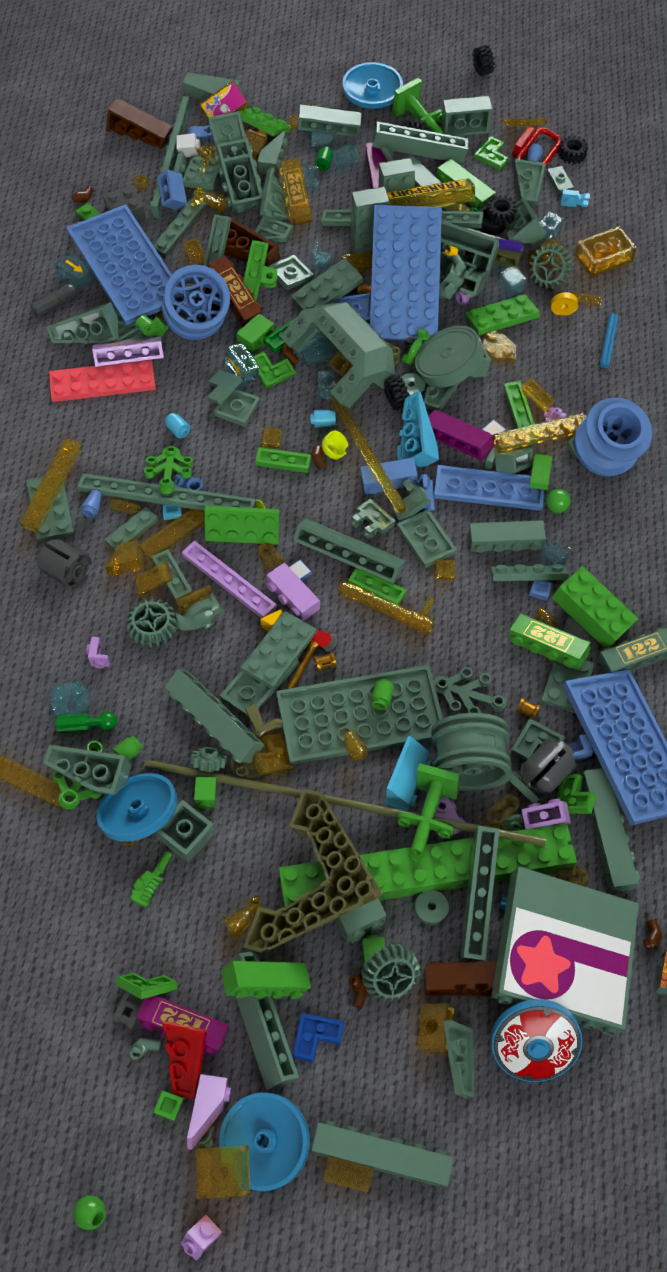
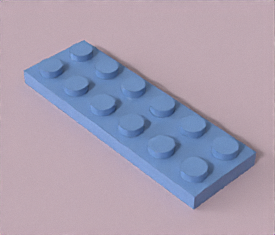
(487, 488)

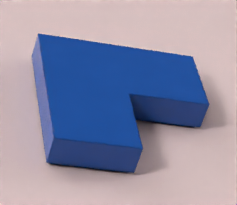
(312, 1029)

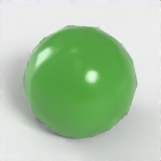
(558, 501)
(89, 1212)

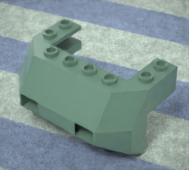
(477, 268)
(354, 338)

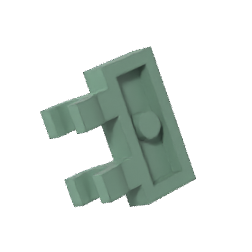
(414, 501)
(375, 516)

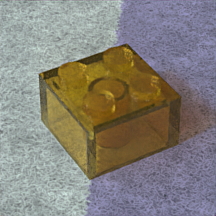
(222, 1172)

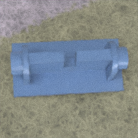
(425, 482)

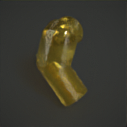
(547, 617)

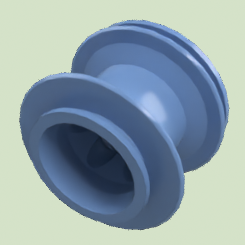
(601, 447)

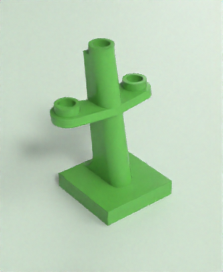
(408, 99)
(437, 784)

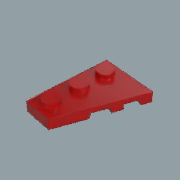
(186, 1054)

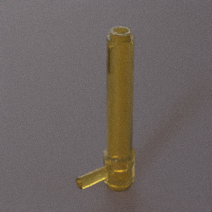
(413, 619)

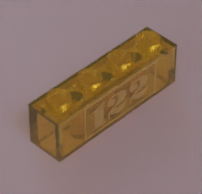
(296, 191)

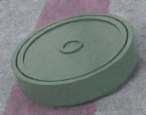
(449, 356)

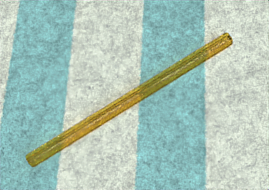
(369, 456)

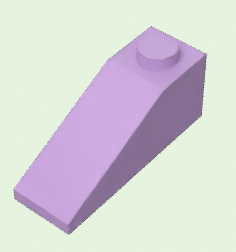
(208, 1105)

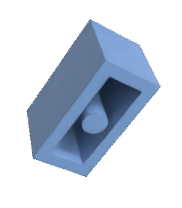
(171, 189)

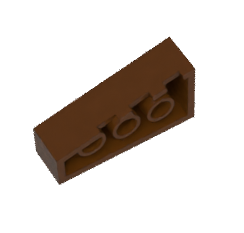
(137, 124)
(240, 241)
(460, 978)

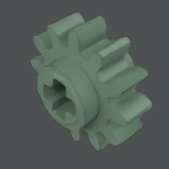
(208, 759)

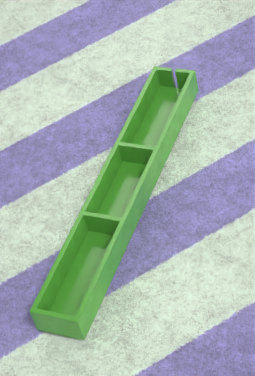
(441, 865)

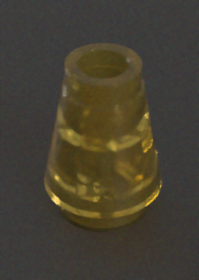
(356, 748)

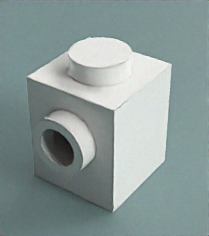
(188, 144)

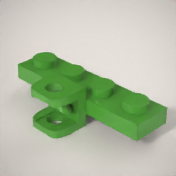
(256, 271)

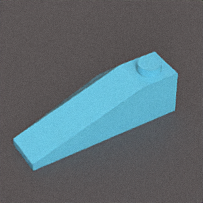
(417, 433)

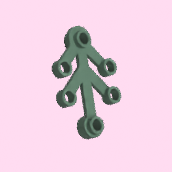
(465, 692)

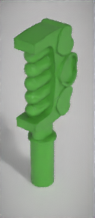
(148, 882)

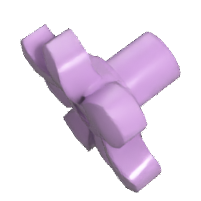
(553, 413)

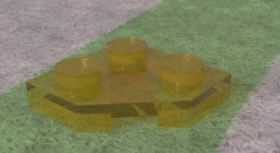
(499, 347)

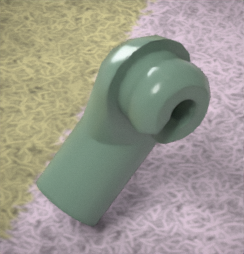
(142, 1045)

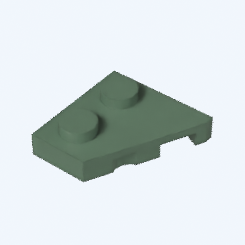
(274, 230)

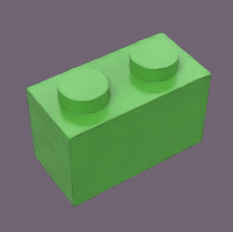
(254, 332)

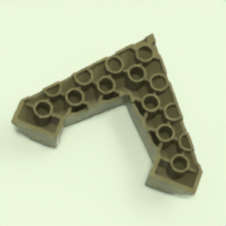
(346, 883)

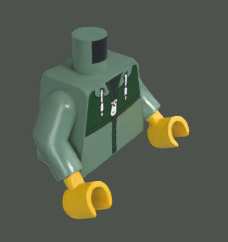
(452, 276)

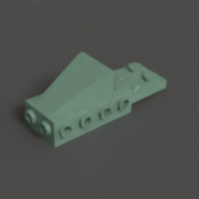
(236, 162)

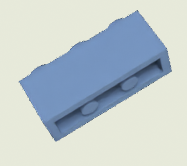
(397, 471)

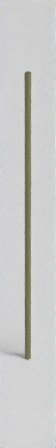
(332, 800)

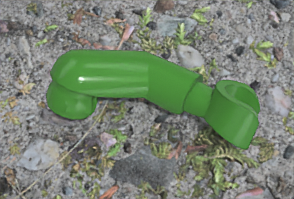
(410, 357)

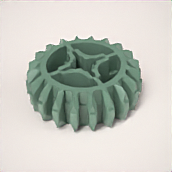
(549, 273)
(160, 614)
(384, 968)

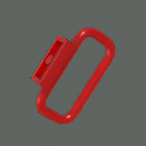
(528, 139)

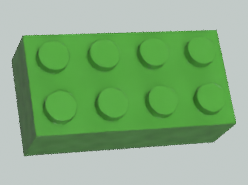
(594, 607)

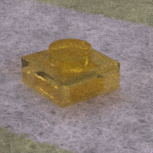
(272, 437)
(445, 569)

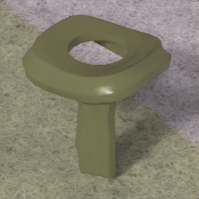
(259, 727)

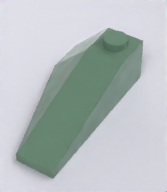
(526, 225)
(92, 326)
(92, 769)

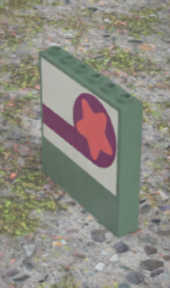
(567, 949)

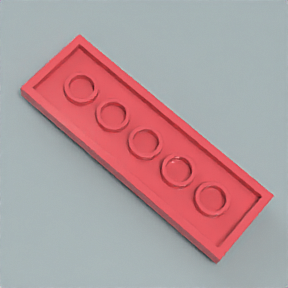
(101, 380)

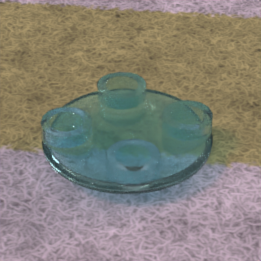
(70, 698)

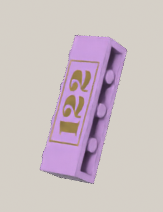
(127, 351)

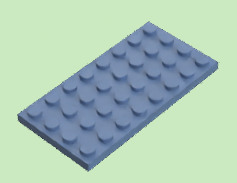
(123, 262)
(405, 271)
(624, 741)

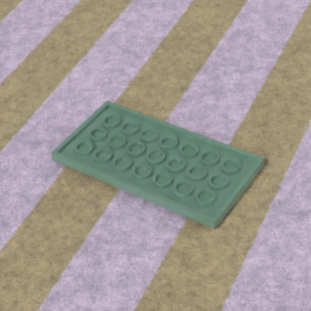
(322, 713)

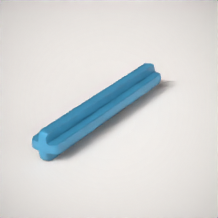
(609, 340)

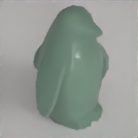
(200, 614)

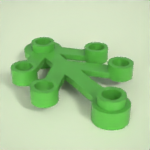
(171, 455)
(73, 793)

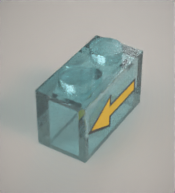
(75, 271)
(242, 363)

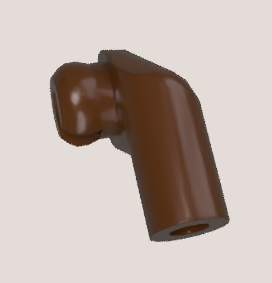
(83, 196)
(288, 353)
(317, 454)
(655, 935)
(360, 991)

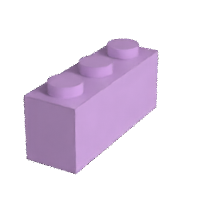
(292, 592)

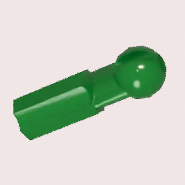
(83, 722)

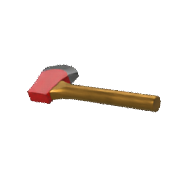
(322, 640)

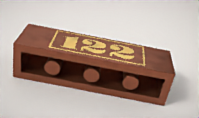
(241, 298)

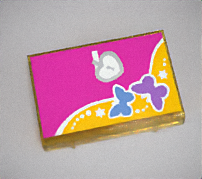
(225, 101)

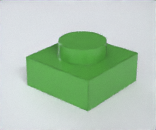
(168, 1106)

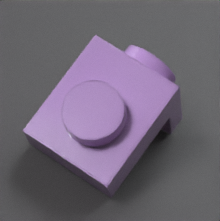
(93, 651)
(200, 1237)

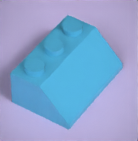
(403, 782)

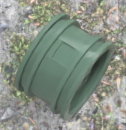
(474, 749)

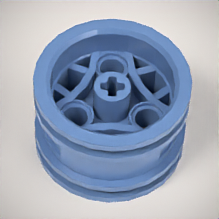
(195, 302)

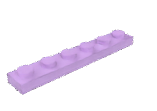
(229, 580)

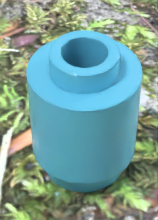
(323, 418)
(177, 425)

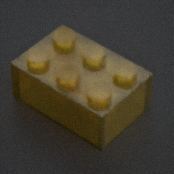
(605, 251)

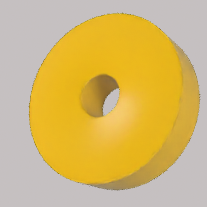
(564, 304)

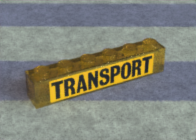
(434, 195)

